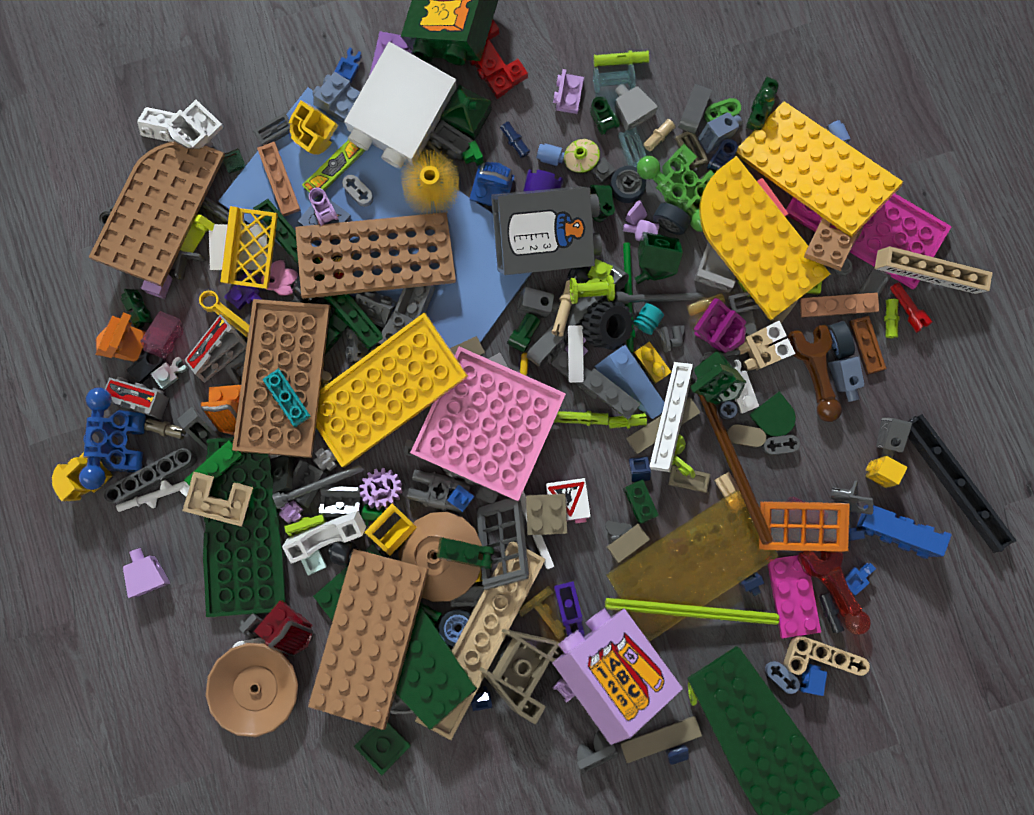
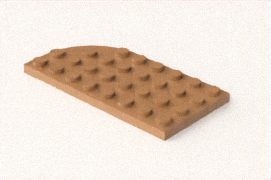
(156, 210)

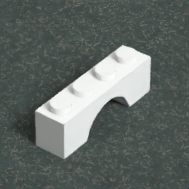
(340, 529)

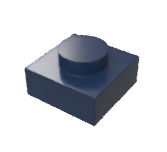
(854, 534)

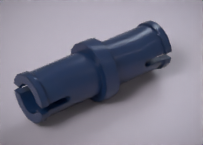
(515, 139)

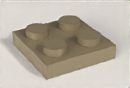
(546, 514)

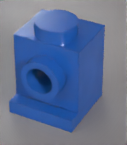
(814, 680)

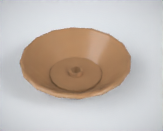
(445, 578)
(231, 692)

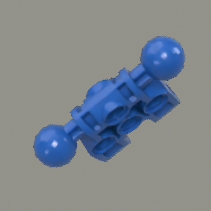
(92, 475)

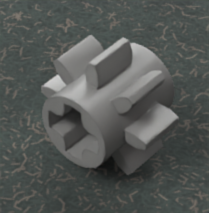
(325, 459)

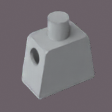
(633, 106)

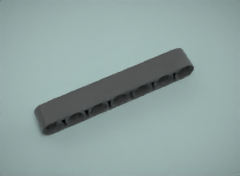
(550, 345)

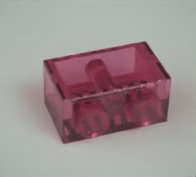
(162, 335)

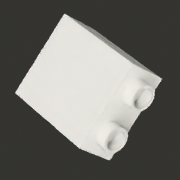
(399, 106)

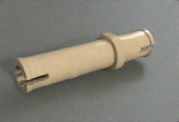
(563, 312)

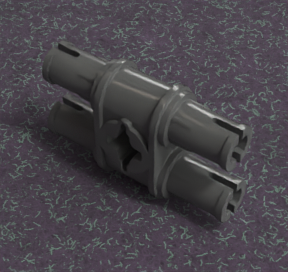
(434, 480)

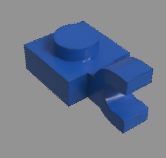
(857, 579)

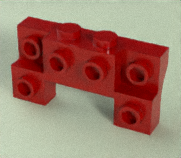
(494, 71)

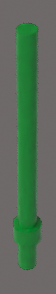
(628, 288)

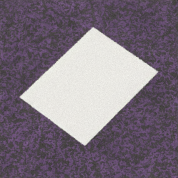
(217, 245)

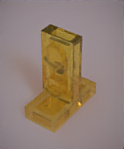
(544, 611)

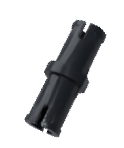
(831, 612)

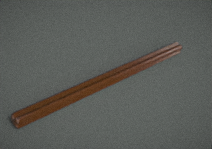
(737, 471)

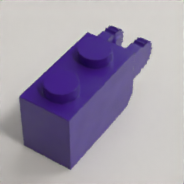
(569, 606)

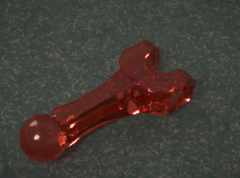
(830, 573)

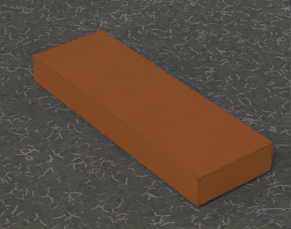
(867, 345)

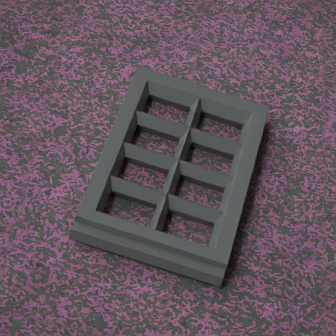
(510, 577)

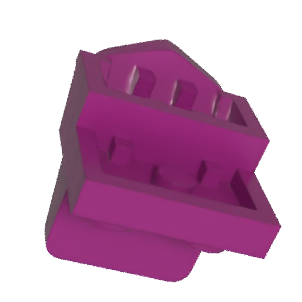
(721, 327)

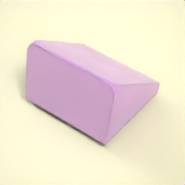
(636, 213)

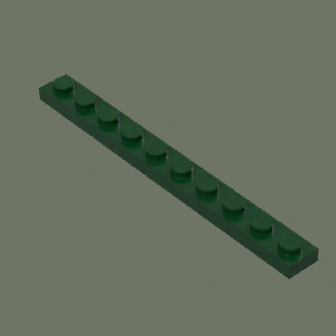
(343, 304)

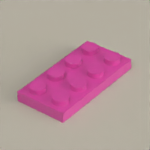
(793, 598)

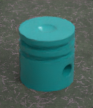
(648, 318)

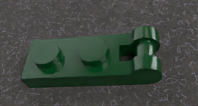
(464, 553)

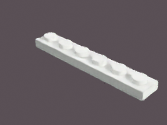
(671, 417)

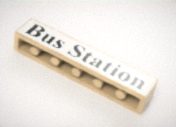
(933, 270)

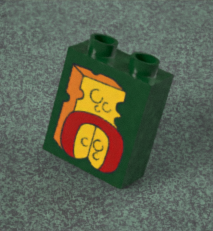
(448, 29)

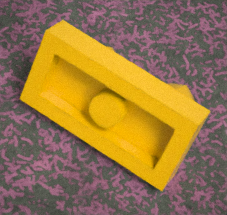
(652, 362)

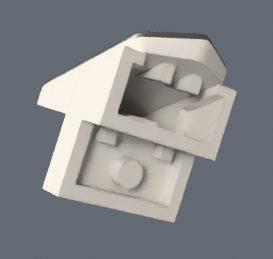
(194, 127)

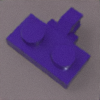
(240, 295)

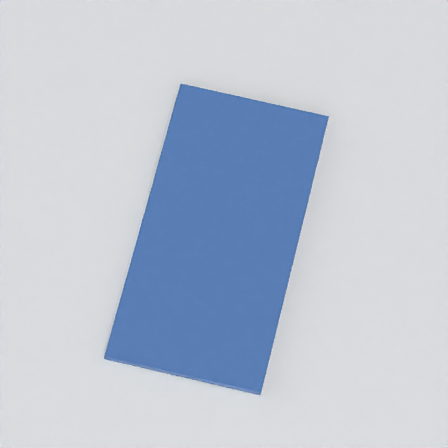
(455, 309)

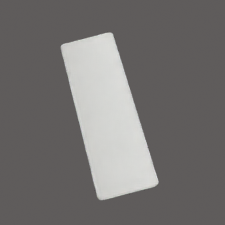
(575, 353)

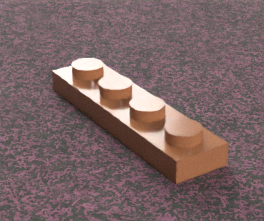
(279, 179)
(839, 305)

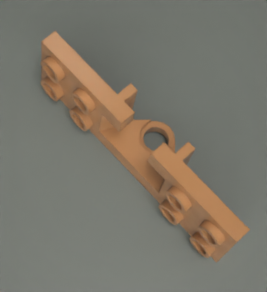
(830, 246)

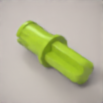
(634, 420)

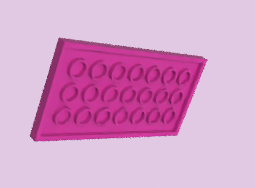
(893, 225)

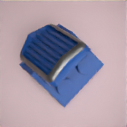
(489, 180)

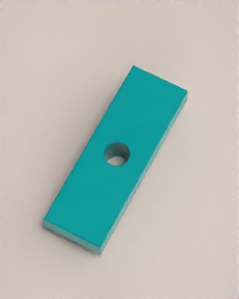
(292, 406)

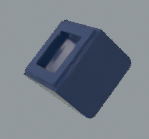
(640, 469)
(677, 754)

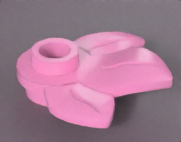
(282, 277)

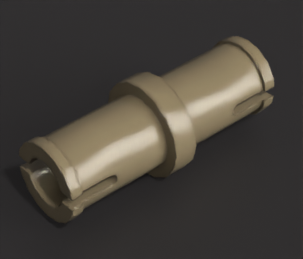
(164, 428)

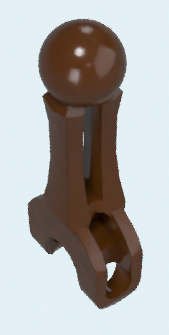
(815, 360)

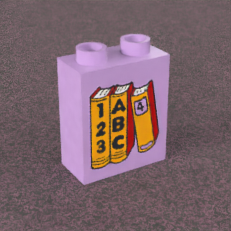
(616, 674)

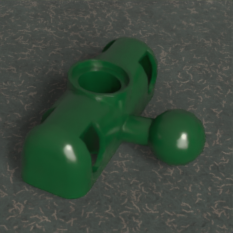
(762, 104)

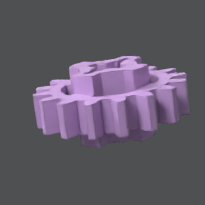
(382, 496)

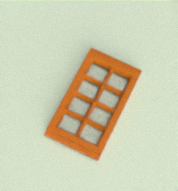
(806, 526)

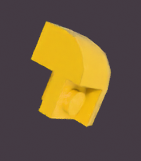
(311, 128)
(66, 479)

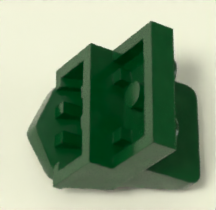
(718, 380)

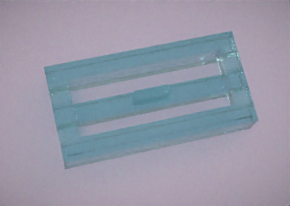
(627, 133)

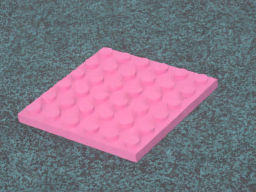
(489, 425)

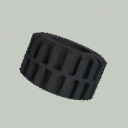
(619, 326)

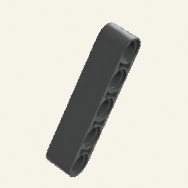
(140, 476)

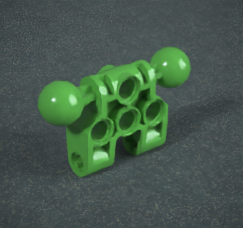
(649, 168)

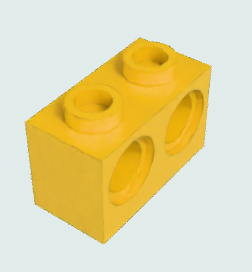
(885, 471)

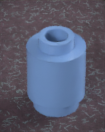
(839, 131)
(550, 154)

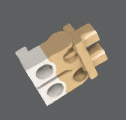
(758, 347)

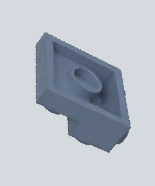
(335, 96)

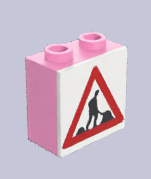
(576, 498)

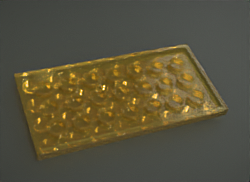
(692, 563)

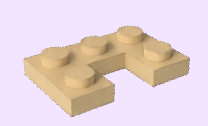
(202, 504)

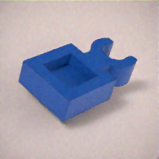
(349, 66)

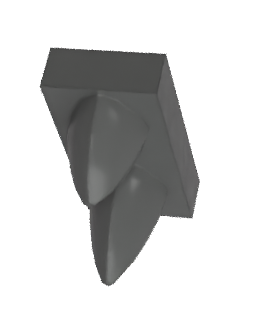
(604, 752)

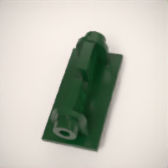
(133, 300)

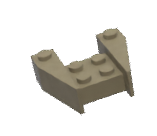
(521, 670)

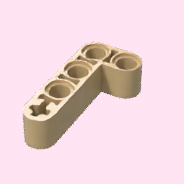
(828, 657)

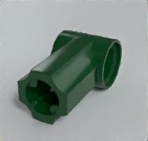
(522, 336)

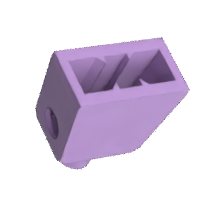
(143, 574)

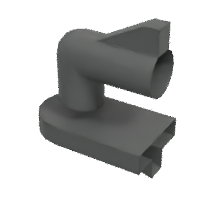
(668, 343)

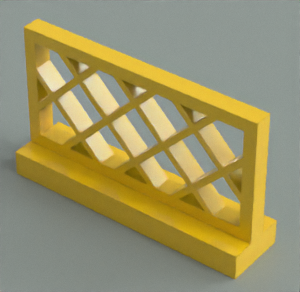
(233, 243)

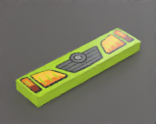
(334, 167)

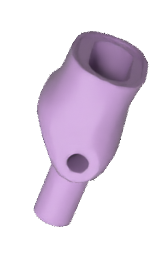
(642, 226)

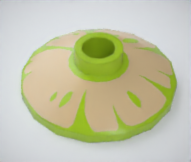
(585, 161)

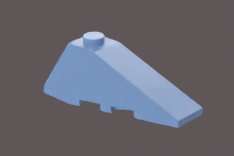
(628, 375)

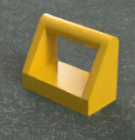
(396, 534)

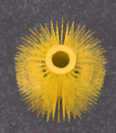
(430, 183)

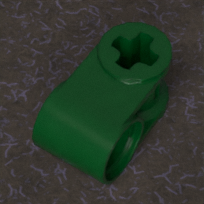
(605, 118)
(605, 198)

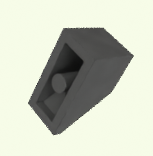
(197, 427)

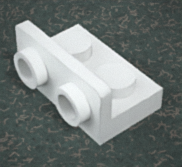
(154, 124)

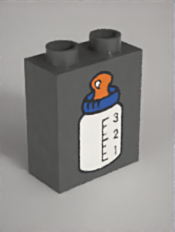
(545, 230)

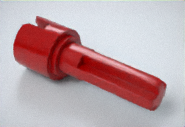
(917, 318)

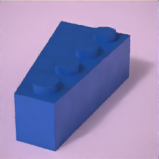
(904, 533)

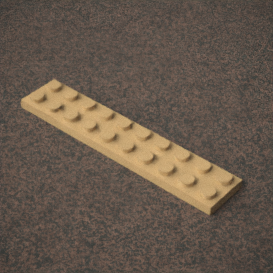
(483, 633)

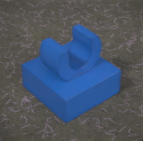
(460, 498)

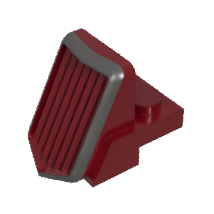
(285, 630)

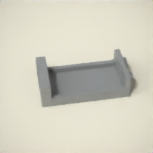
(714, 271)

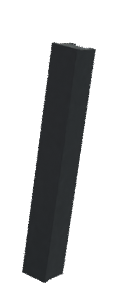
(959, 485)

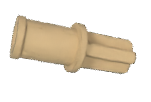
(659, 135)

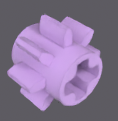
(291, 512)

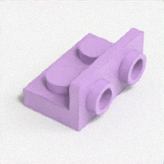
(569, 92)

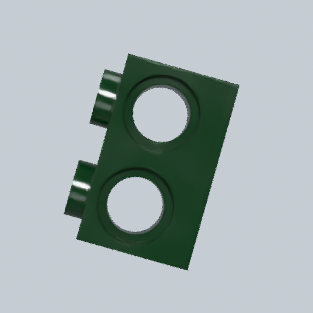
(640, 502)

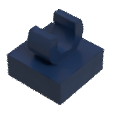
(751, 583)
(482, 700)

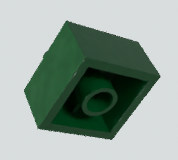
(467, 112)
(658, 257)

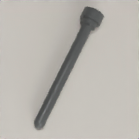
(625, 298)
(282, 499)

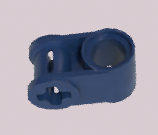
(721, 156)

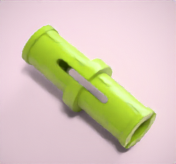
(892, 318)

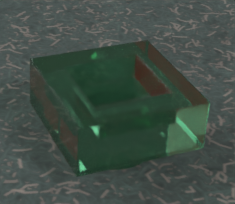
(234, 161)

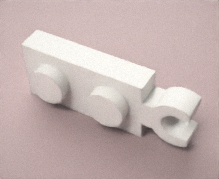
(747, 399)

